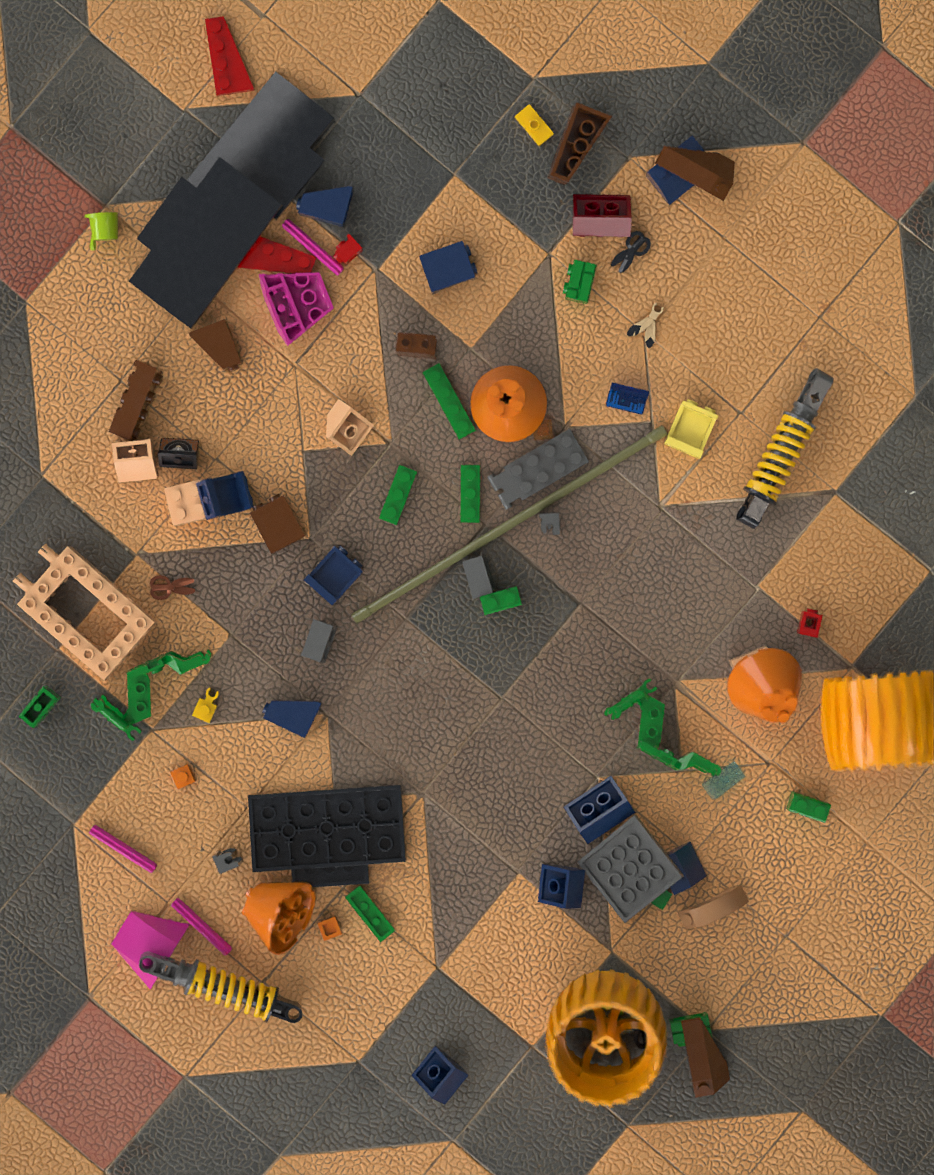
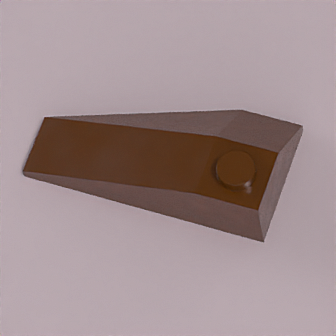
(703, 169)
(705, 1061)

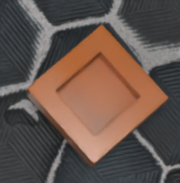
(183, 776)
(329, 928)

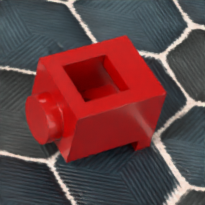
(347, 250)
(812, 630)

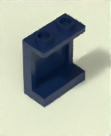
(448, 266)
(224, 495)
(334, 574)

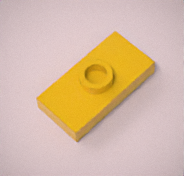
(534, 125)

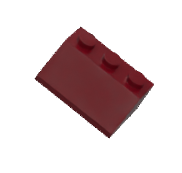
(601, 215)

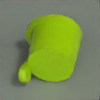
(103, 227)

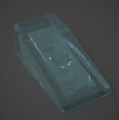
(718, 785)

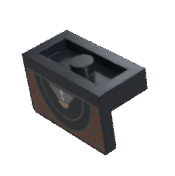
(178, 453)

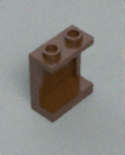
(416, 345)
(277, 523)

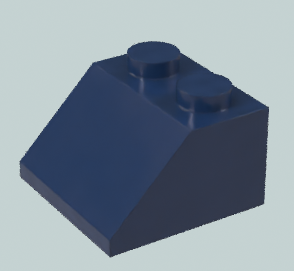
(690, 866)
(561, 886)
(439, 1075)

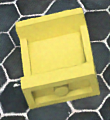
(691, 428)

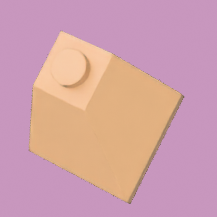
(346, 427)

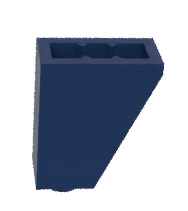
(326, 205)
(292, 714)

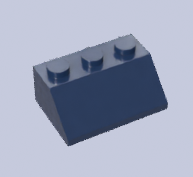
(667, 183)
(599, 809)

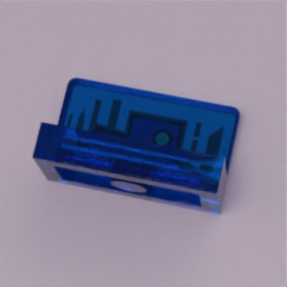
(627, 398)

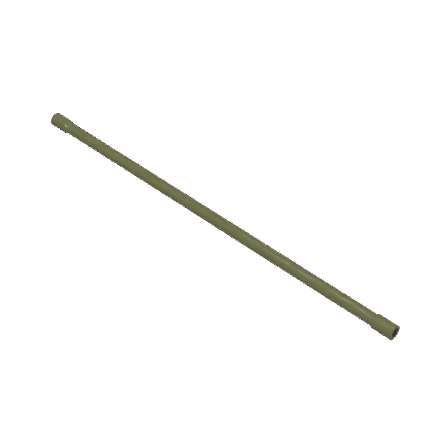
(650, 438)

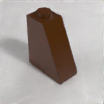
(218, 344)

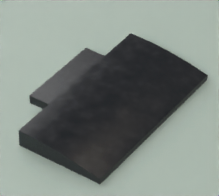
(273, 141)
(201, 239)
(327, 833)

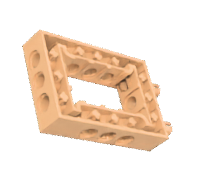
(74, 564)

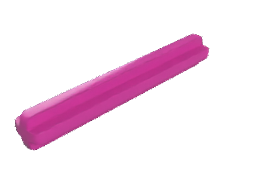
(312, 246)
(123, 848)
(201, 926)

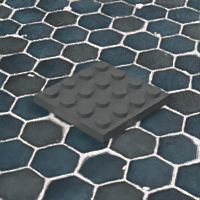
(630, 868)

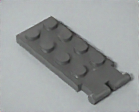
(539, 468)

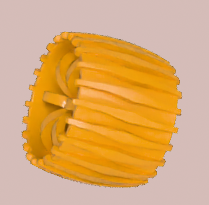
(878, 720)
(606, 1083)

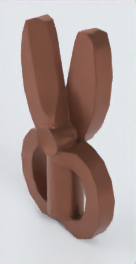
(175, 586)

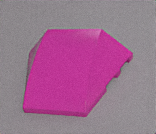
(295, 302)
(144, 934)

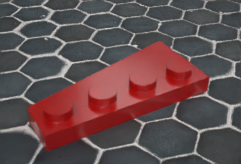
(227, 65)
(275, 257)

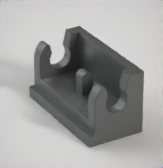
(550, 519)
(479, 576)
(319, 641)
(224, 861)

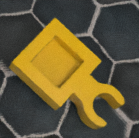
(205, 708)

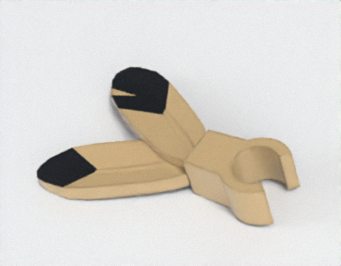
(648, 325)

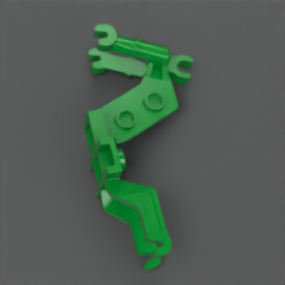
(139, 689)
(651, 730)

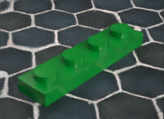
(449, 401)

